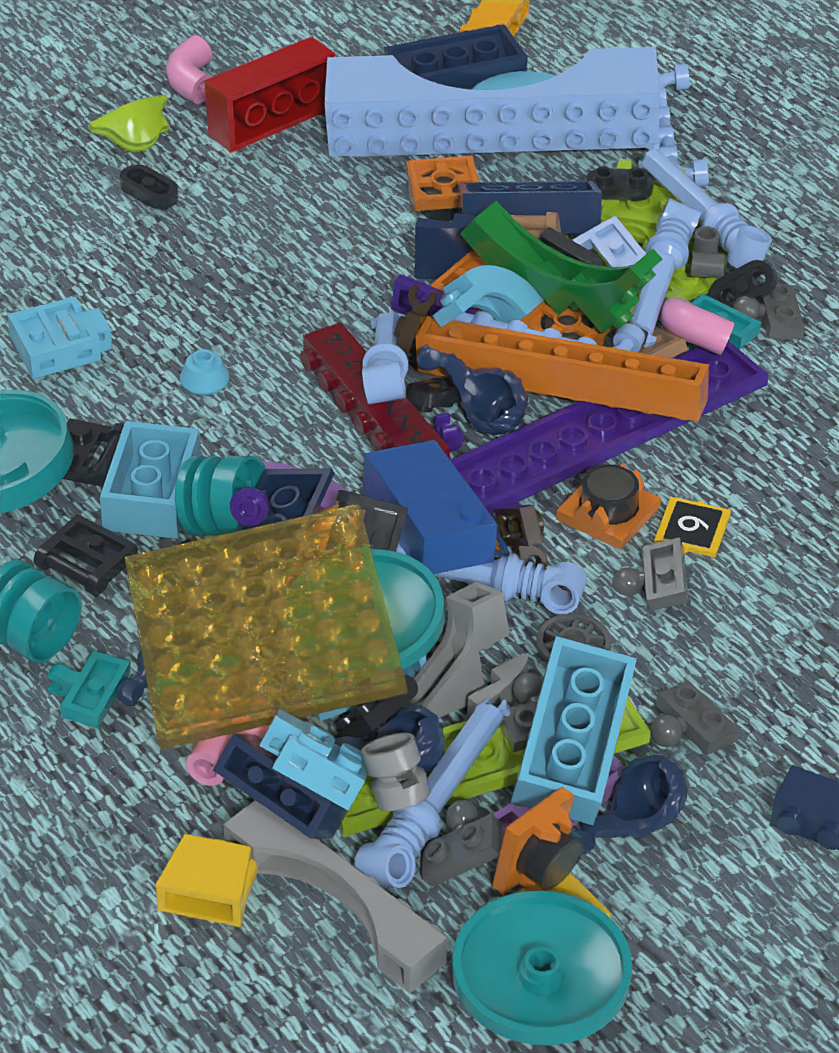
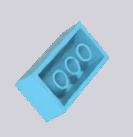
(575, 727)

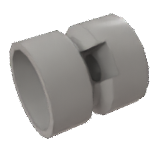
(397, 778)

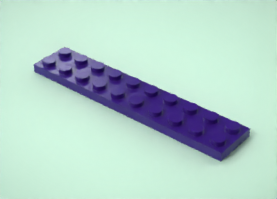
(589, 435)

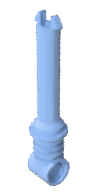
(736, 237)
(671, 243)
(385, 362)
(516, 578)
(394, 852)

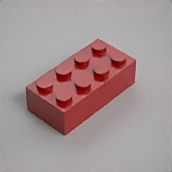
(267, 94)

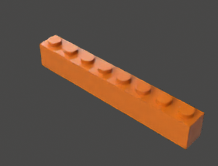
(575, 368)

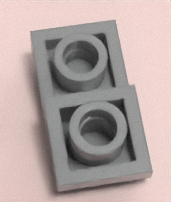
(501, 685)

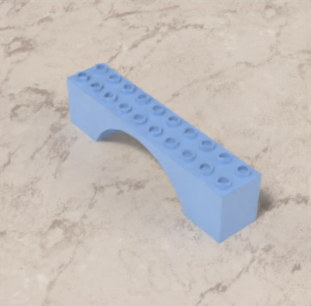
(389, 111)

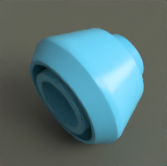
(204, 373)

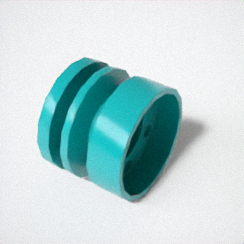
(206, 489)
(36, 611)

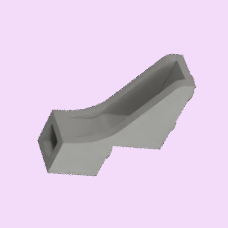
(454, 670)

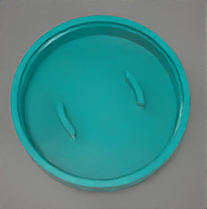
(33, 448)

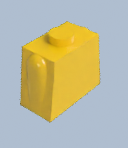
(207, 880)

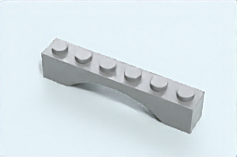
(403, 942)

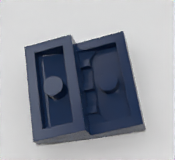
(439, 245)

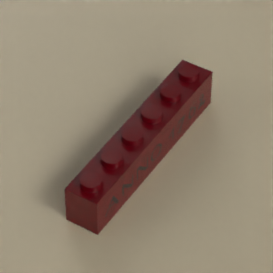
(338, 365)

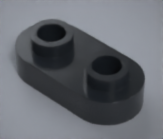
(623, 183)
(149, 186)
(744, 282)
(432, 393)

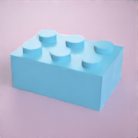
(143, 477)

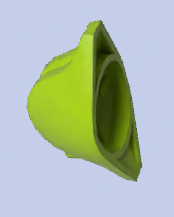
(135, 124)

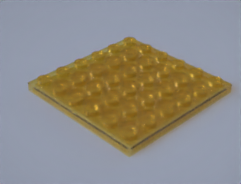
(262, 625)

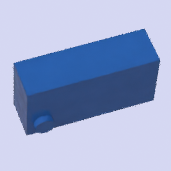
(444, 518)

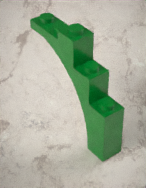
(563, 282)

